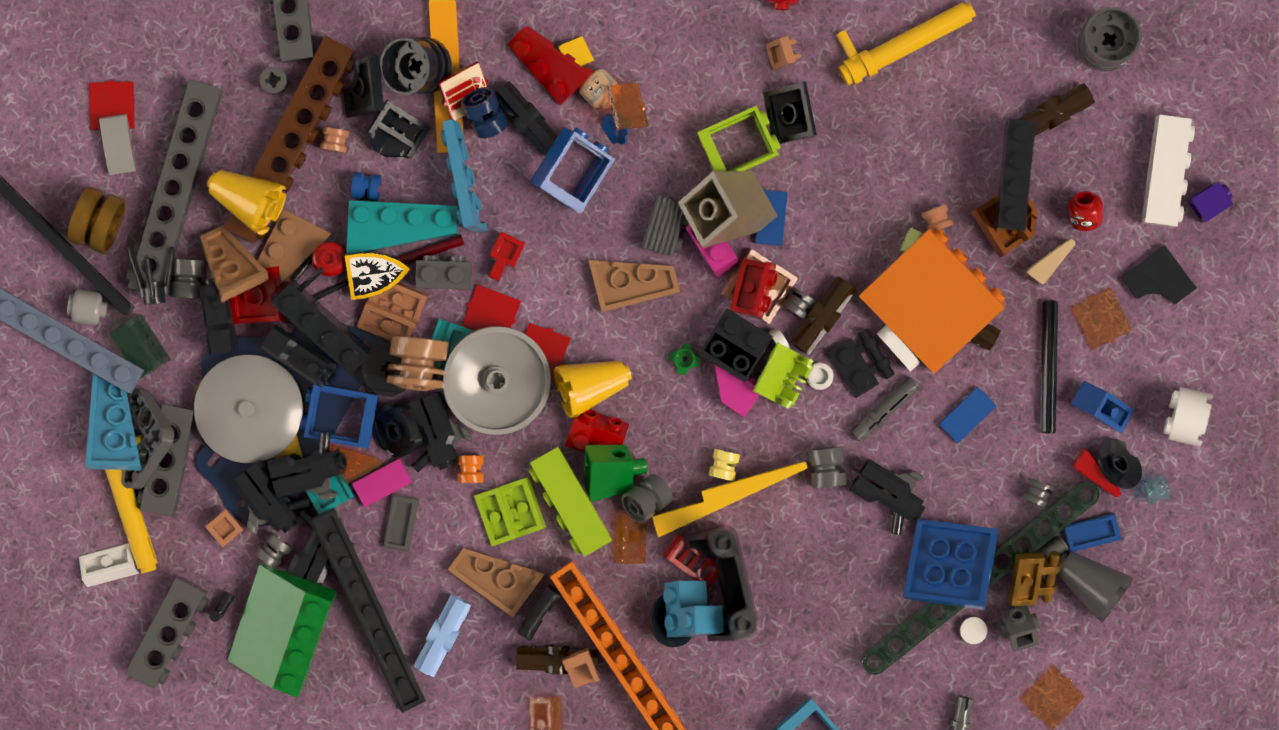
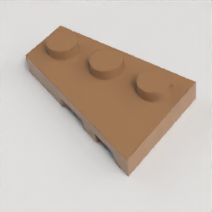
(291, 243)
(496, 579)

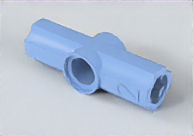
(442, 635)

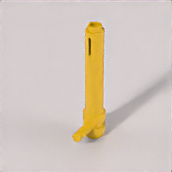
(869, 62)
(133, 520)

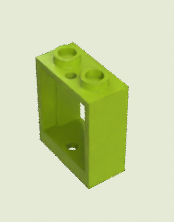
(761, 121)

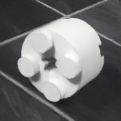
(1188, 417)

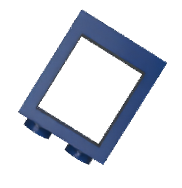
(589, 181)
(308, 421)

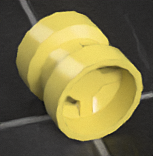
(724, 465)

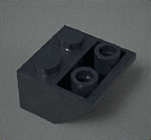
(735, 345)

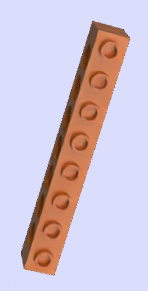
(615, 648)

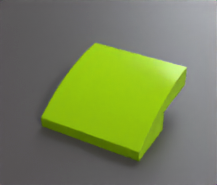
(498, 515)

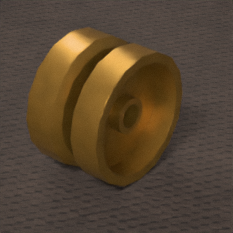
(96, 220)

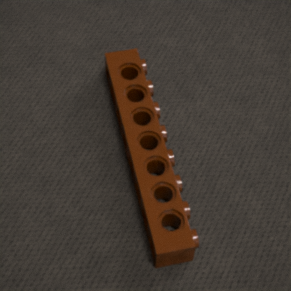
(328, 52)

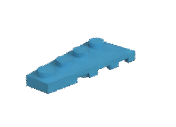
(463, 177)
(110, 430)

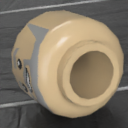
(595, 90)

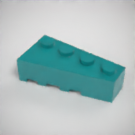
(388, 225)

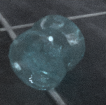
(1156, 489)

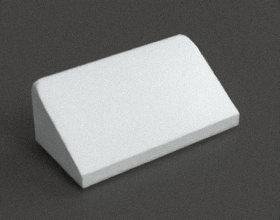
(107, 565)

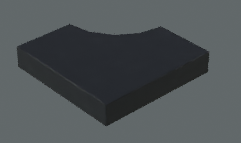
(365, 91)
(1160, 276)

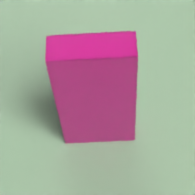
(382, 482)

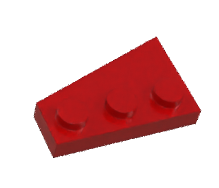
(551, 68)

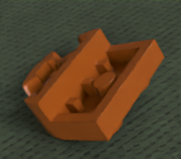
(1004, 240)

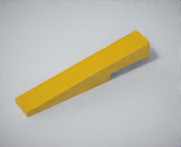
(721, 496)

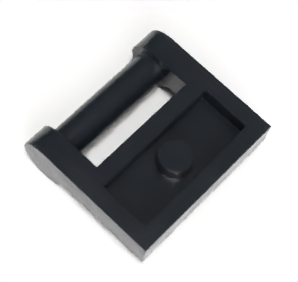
(534, 617)

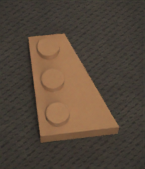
(230, 263)
(631, 283)

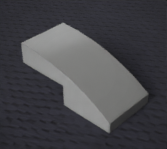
(117, 144)

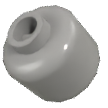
(86, 307)

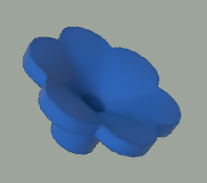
(610, 129)

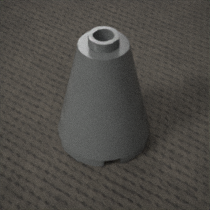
(1093, 583)

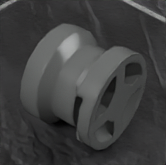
(276, 84)
(797, 305)
(1037, 493)

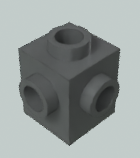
(1019, 627)

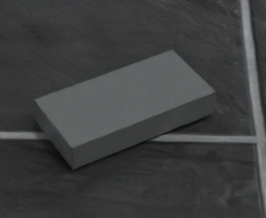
(400, 523)

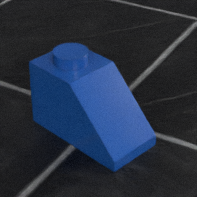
(1102, 406)

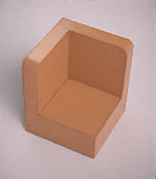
(581, 668)

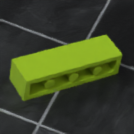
(571, 502)

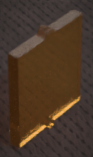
(627, 106)
(1101, 319)
(1052, 697)

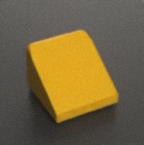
(577, 49)

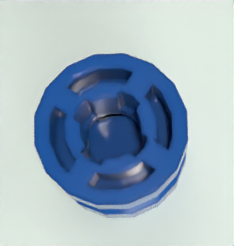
(365, 186)

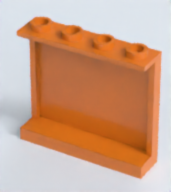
(934, 299)

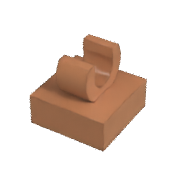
(781, 52)
(224, 528)

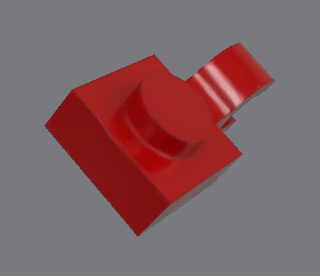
(506, 252)

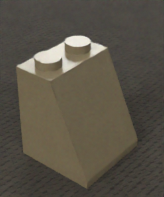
(727, 207)

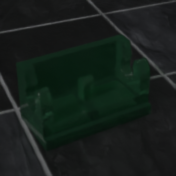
(140, 345)

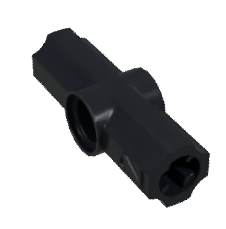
(526, 117)

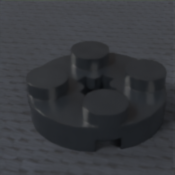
(374, 377)
(402, 419)

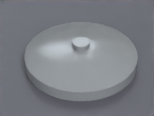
(496, 380)
(248, 408)

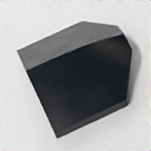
(396, 132)

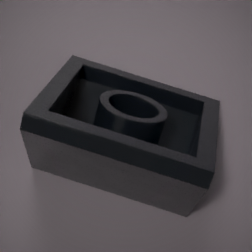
(790, 113)

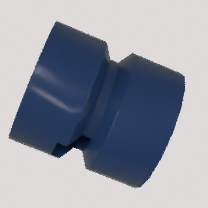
(484, 112)

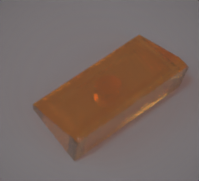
(628, 539)
(545, 713)

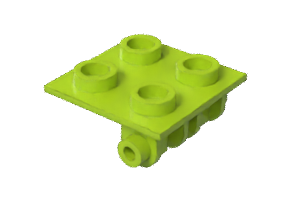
(781, 375)

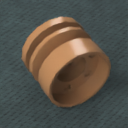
(417, 362)

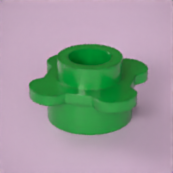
(692, 360)

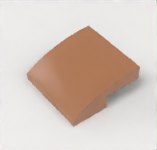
(778, 293)
(386, 321)

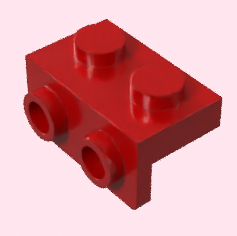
(753, 288)
(596, 429)

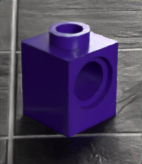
(1211, 201)

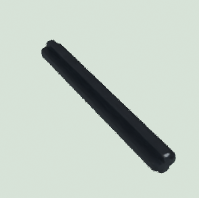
(1049, 366)

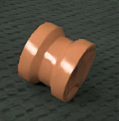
(334, 140)
(937, 217)

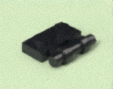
(853, 366)

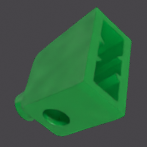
(610, 470)

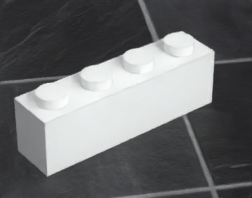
(1166, 171)

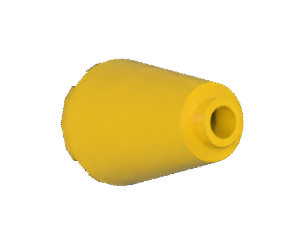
(248, 198)
(589, 384)

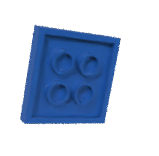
(950, 564)

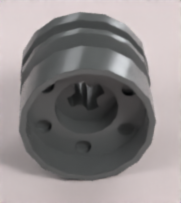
(1106, 24)

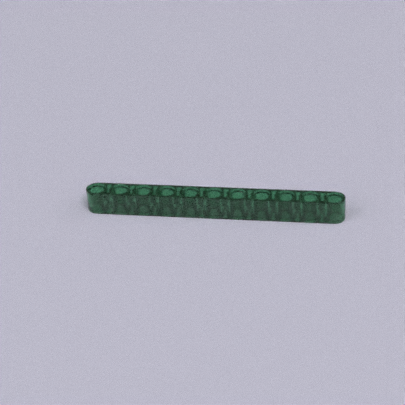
(1008, 548)

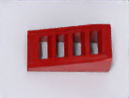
(1090, 468)
(673, 550)

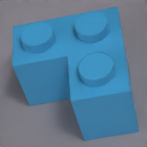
(688, 610)

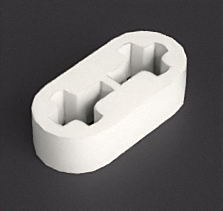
(898, 348)

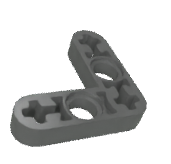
(156, 440)

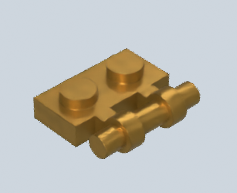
(1027, 576)

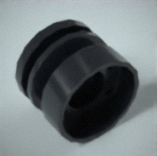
(415, 65)

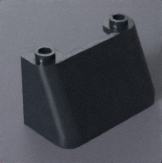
(740, 609)

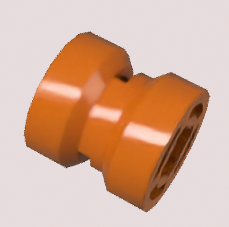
(470, 468)

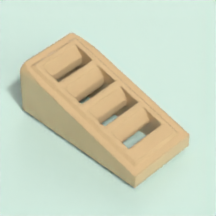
(1044, 268)

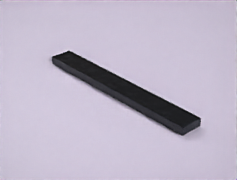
(65, 247)
(367, 609)

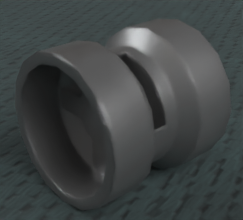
(273, 550)

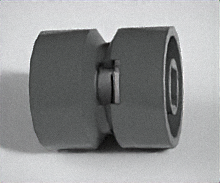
(187, 278)
(827, 467)
(649, 496)

